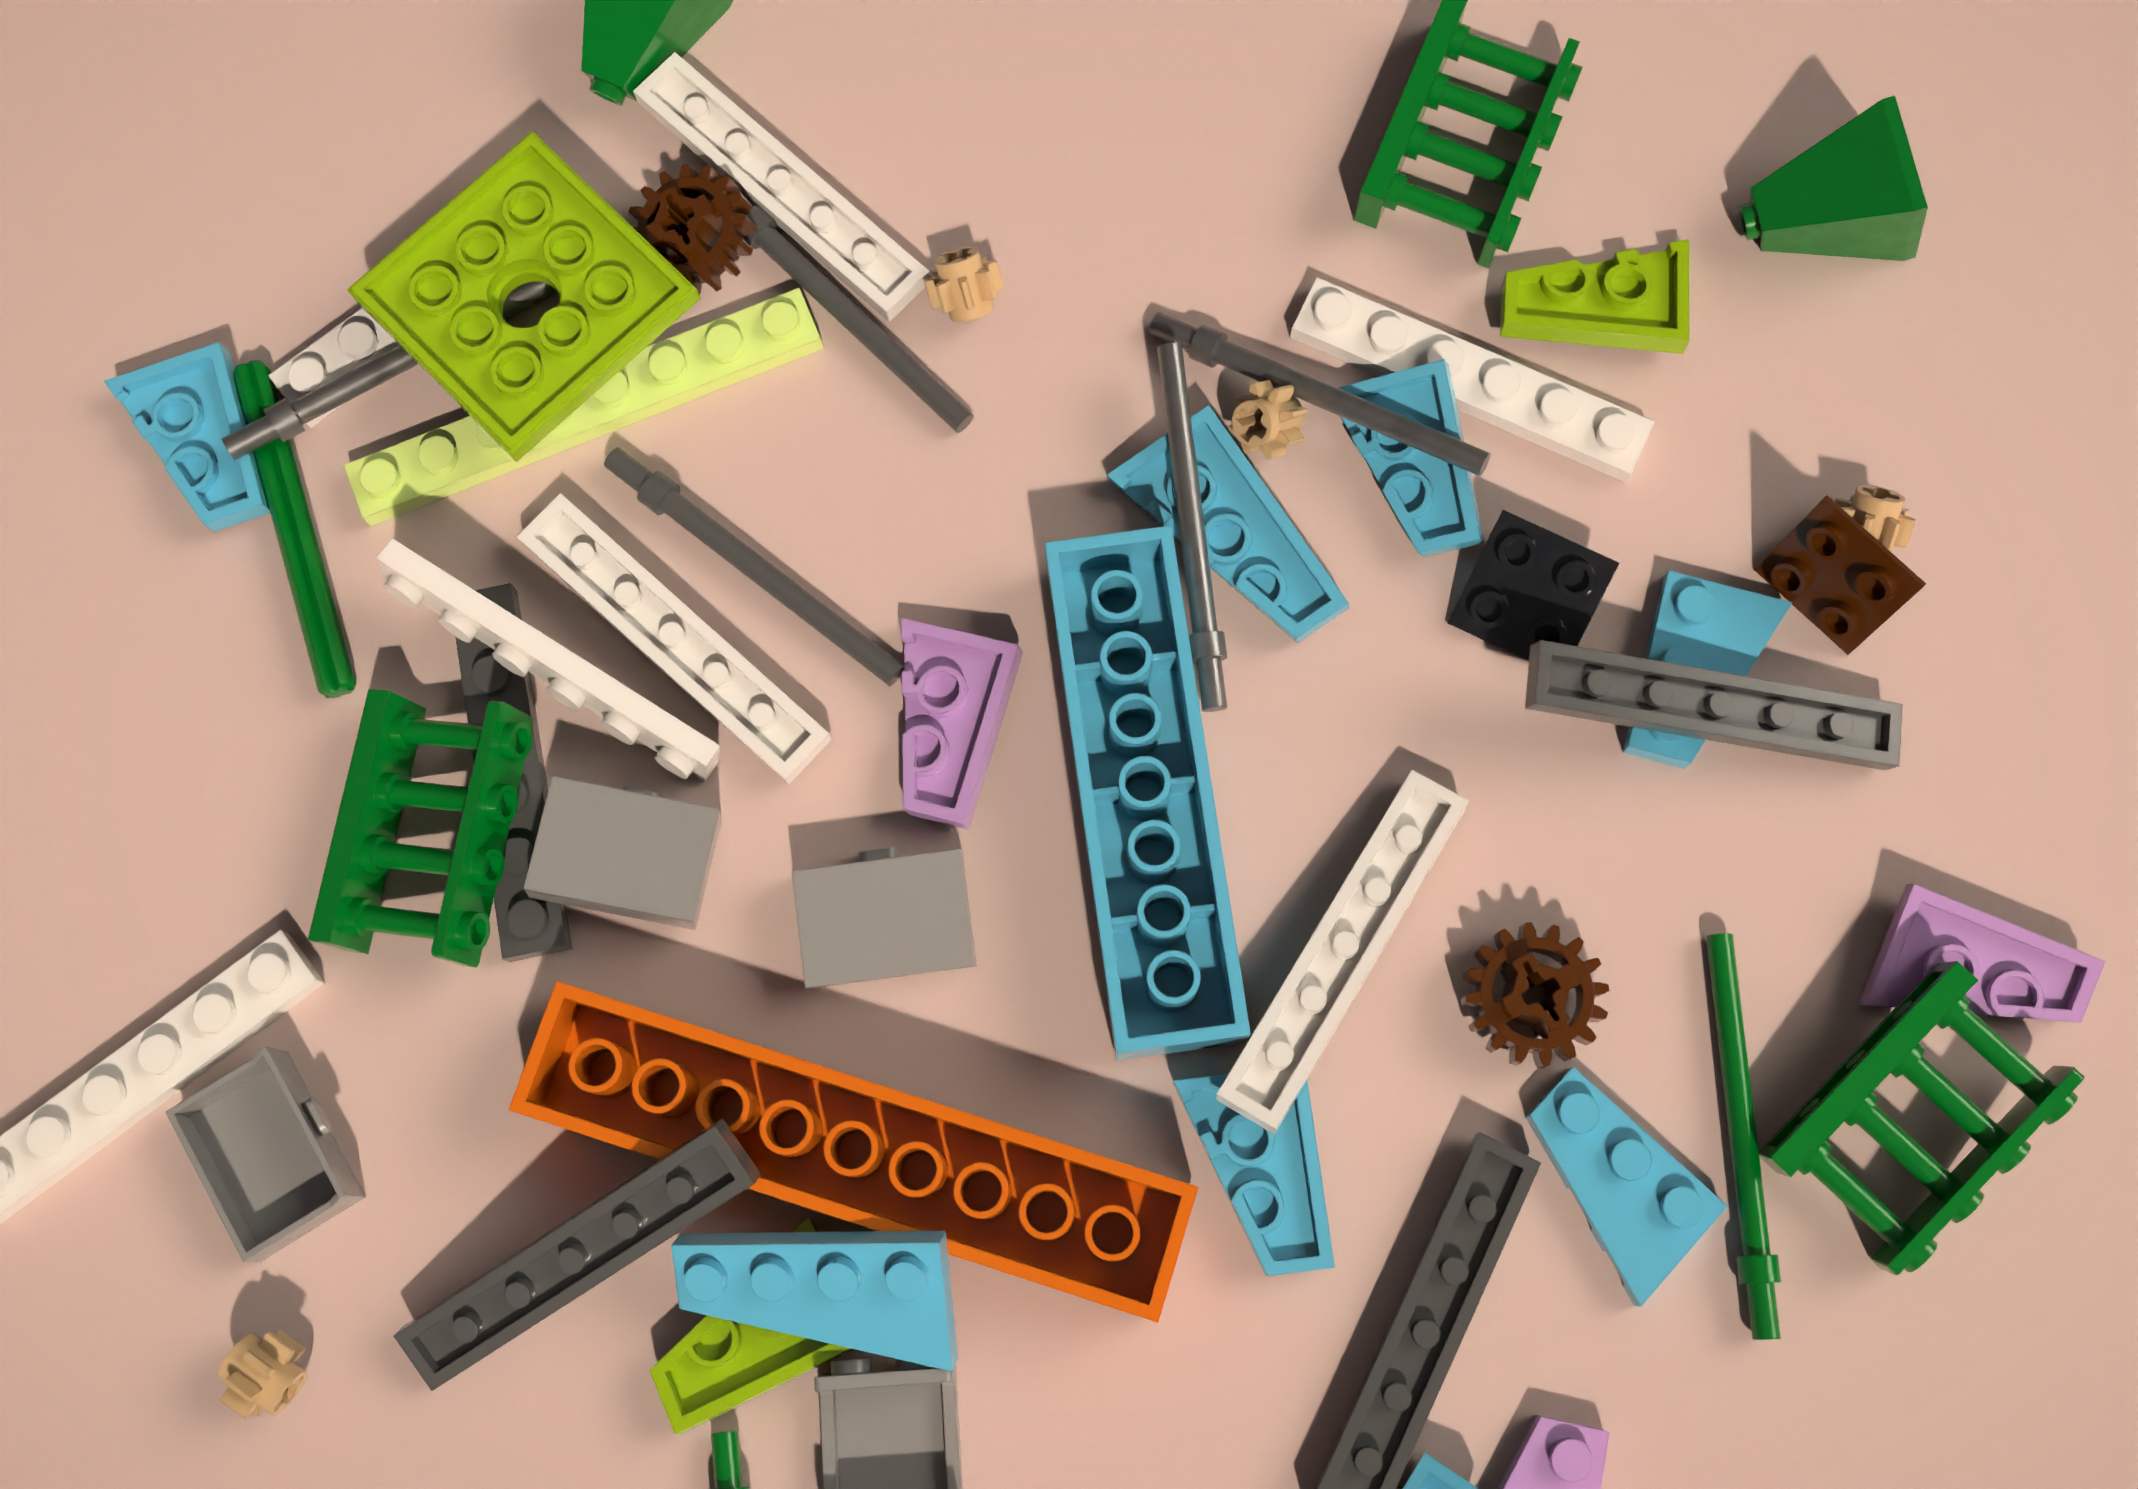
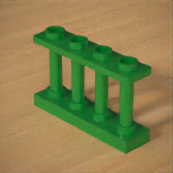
(1430, 89)
(370, 817)
(1895, 1050)

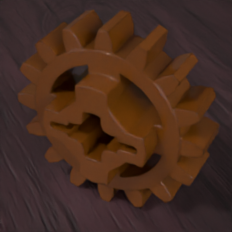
(694, 229)
(1549, 1016)

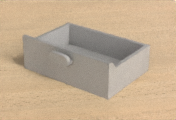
(623, 852)
(883, 917)
(265, 1154)

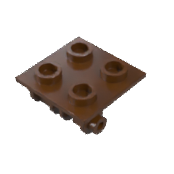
(1839, 575)

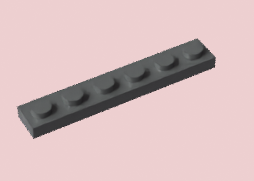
(1713, 705)
(524, 924)
(578, 1254)
(1430, 1318)

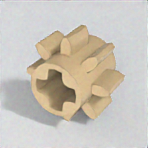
(964, 284)
(1268, 419)
(1881, 514)
(262, 1374)

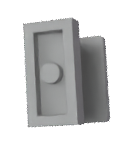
(889, 1426)

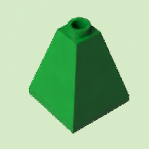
(634, 37)
(1844, 194)

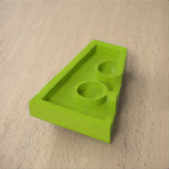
(1610, 303)
(731, 1364)

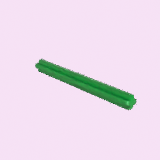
(297, 540)

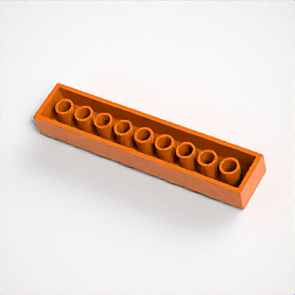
(861, 1149)

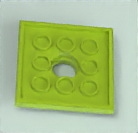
(508, 228)

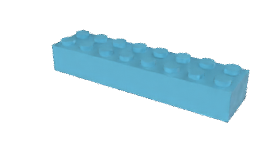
(1146, 795)

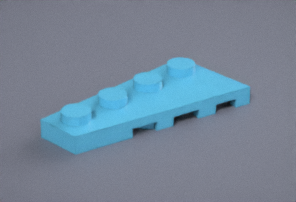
(1245, 528)
(839, 1288)

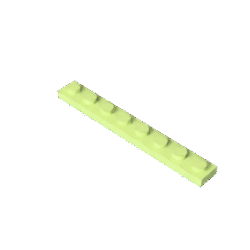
(651, 383)

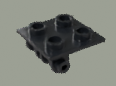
(1531, 588)

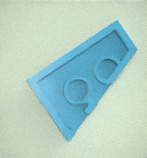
(184, 413)
(1426, 493)
(1708, 629)
(1266, 1176)
(1629, 1187)

